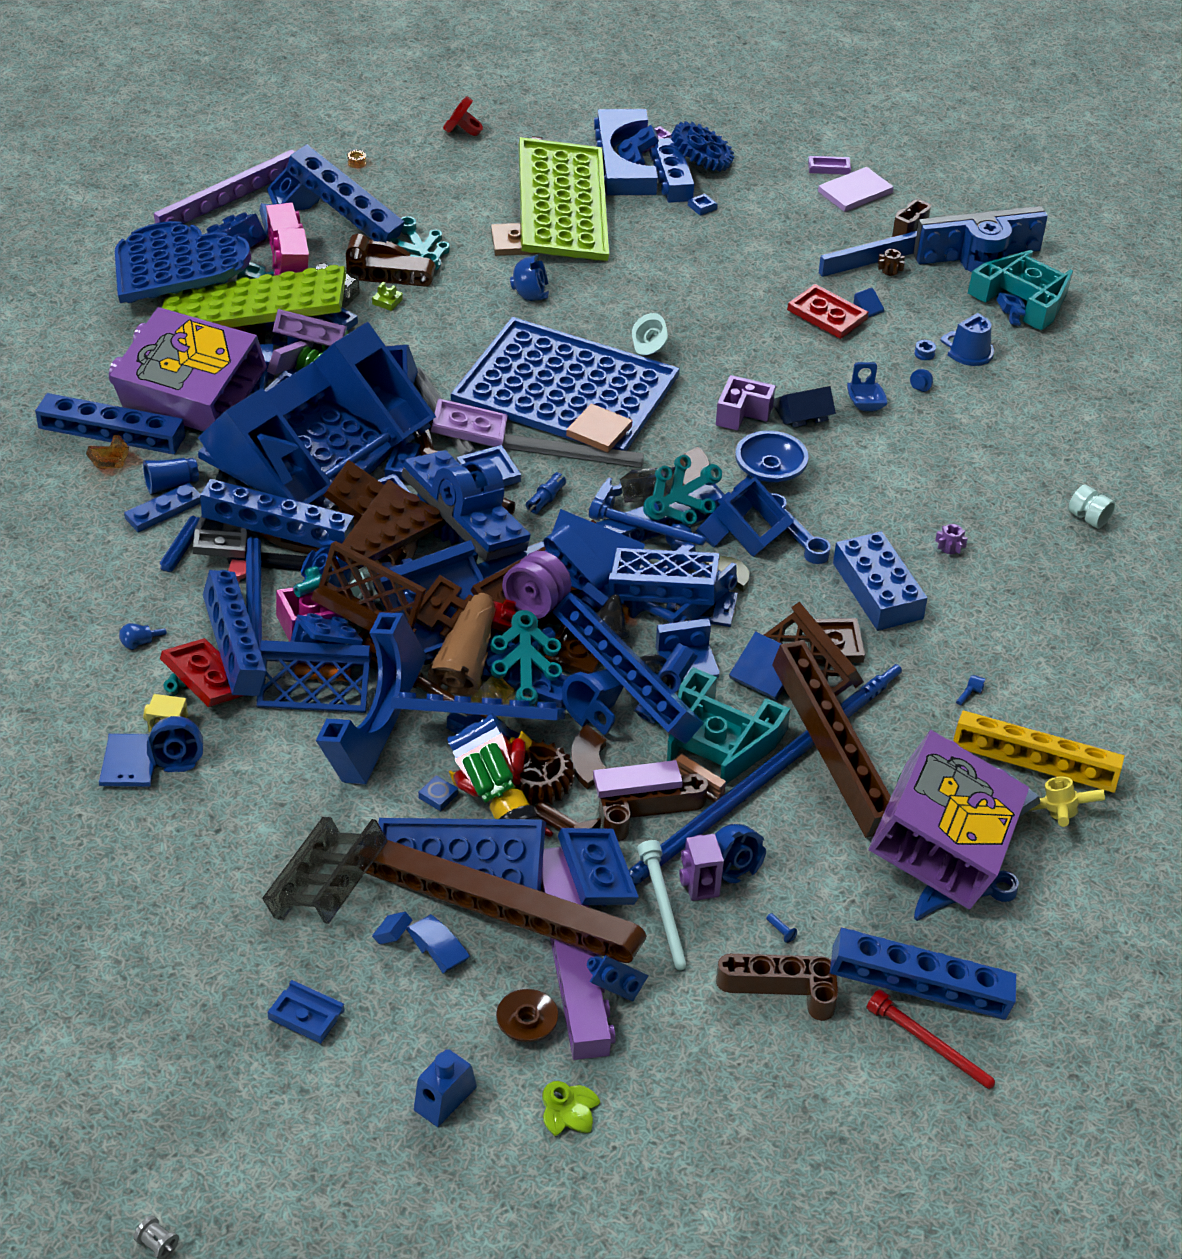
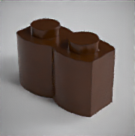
(907, 219)

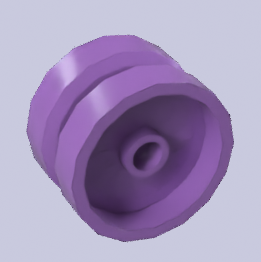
(537, 583)

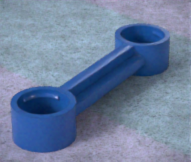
(805, 538)

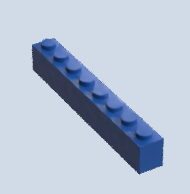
(628, 668)

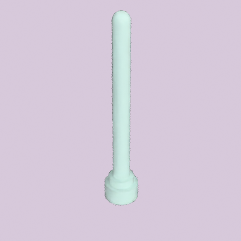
(650, 854)

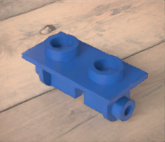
(616, 976)

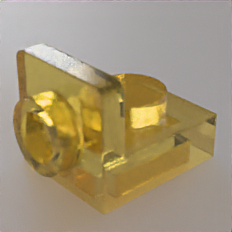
(493, 689)

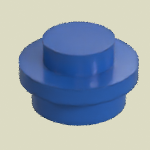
(921, 380)

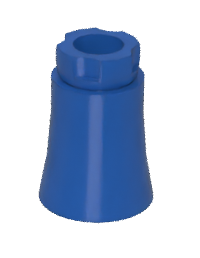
(169, 473)

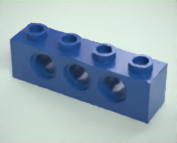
(672, 171)

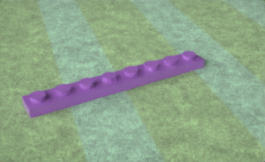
(224, 191)

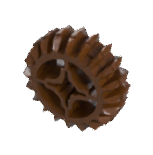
(546, 773)

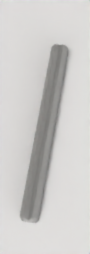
(432, 396)
(572, 450)

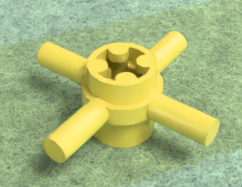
(1063, 800)

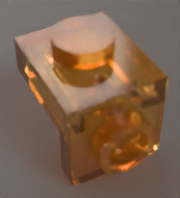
(109, 456)

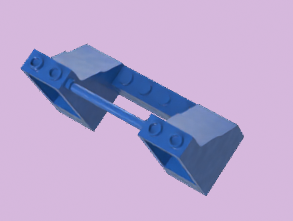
(351, 373)

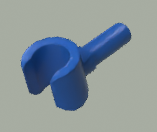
(974, 684)

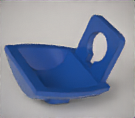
(867, 394)

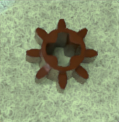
(891, 262)

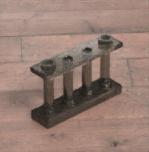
(309, 859)

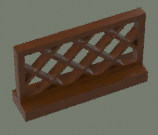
(364, 611)
(820, 642)

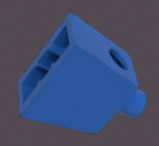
(447, 1082)

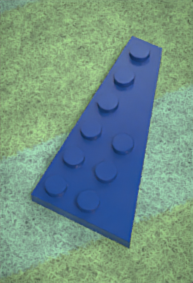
(463, 705)
(495, 846)

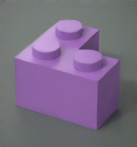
(744, 398)

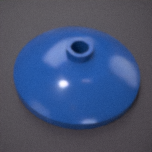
(771, 456)

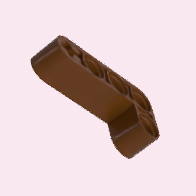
(386, 267)
(617, 810)
(781, 976)

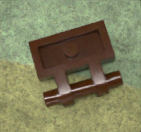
(436, 604)

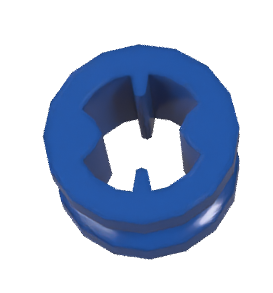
(925, 350)

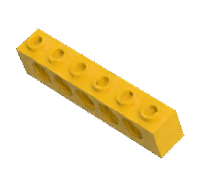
(1038, 751)

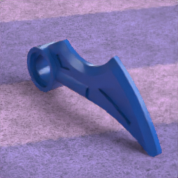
(933, 900)

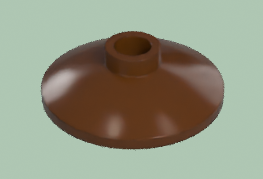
(527, 1005)

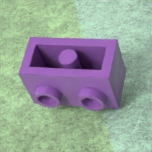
(702, 867)

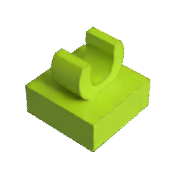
(387, 297)

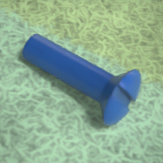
(789, 934)

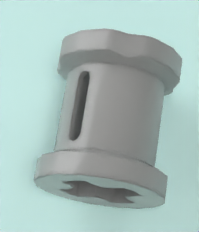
(166, 1241)

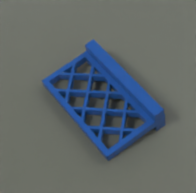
(664, 586)
(319, 654)

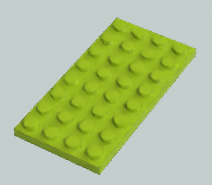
(562, 199)
(259, 299)

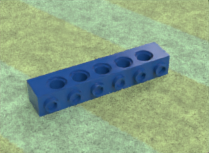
(344, 195)
(104, 421)
(273, 514)
(234, 633)
(923, 973)

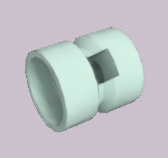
(1094, 508)

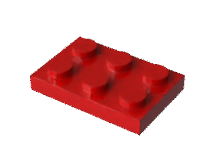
(827, 311)
(201, 670)

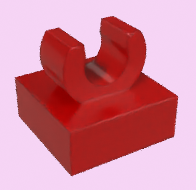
(503, 615)

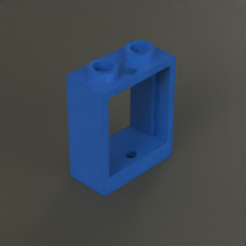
(764, 504)

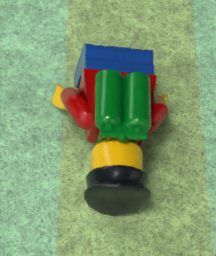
(492, 767)

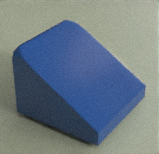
(868, 301)

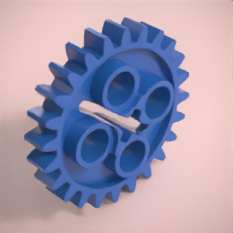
(702, 146)

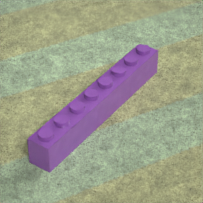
(581, 1000)

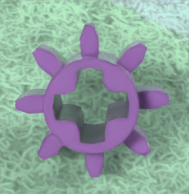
(951, 539)

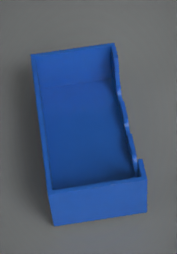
(880, 580)

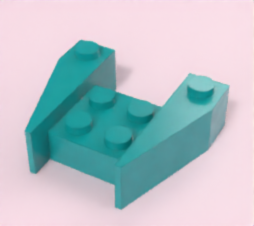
(1027, 278)
(728, 734)

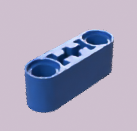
(577, 557)

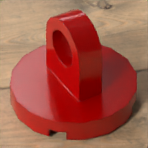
(463, 119)

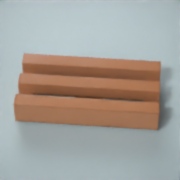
(716, 785)

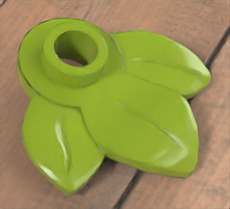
(571, 1110)

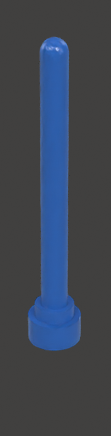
(599, 510)

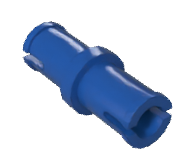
(546, 493)

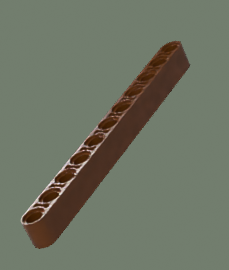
(509, 902)

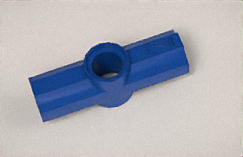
(673, 669)

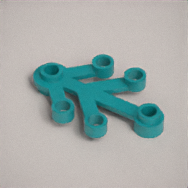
(420, 247)
(680, 493)
(526, 653)

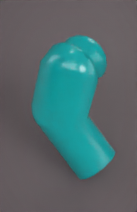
(310, 584)
(172, 684)

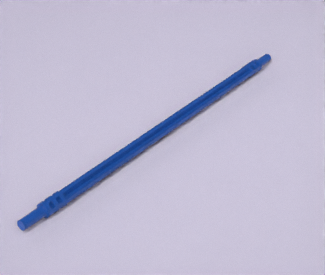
(759, 777)

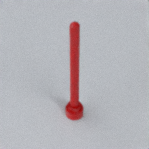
(881, 1004)

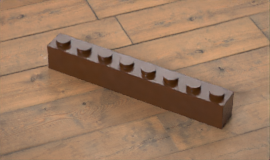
(832, 735)

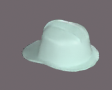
(649, 334)

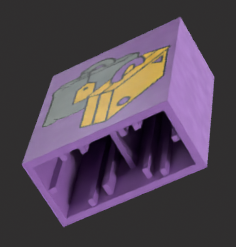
(187, 368)
(950, 819)

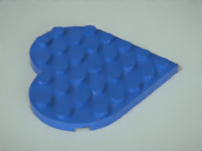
(174, 259)

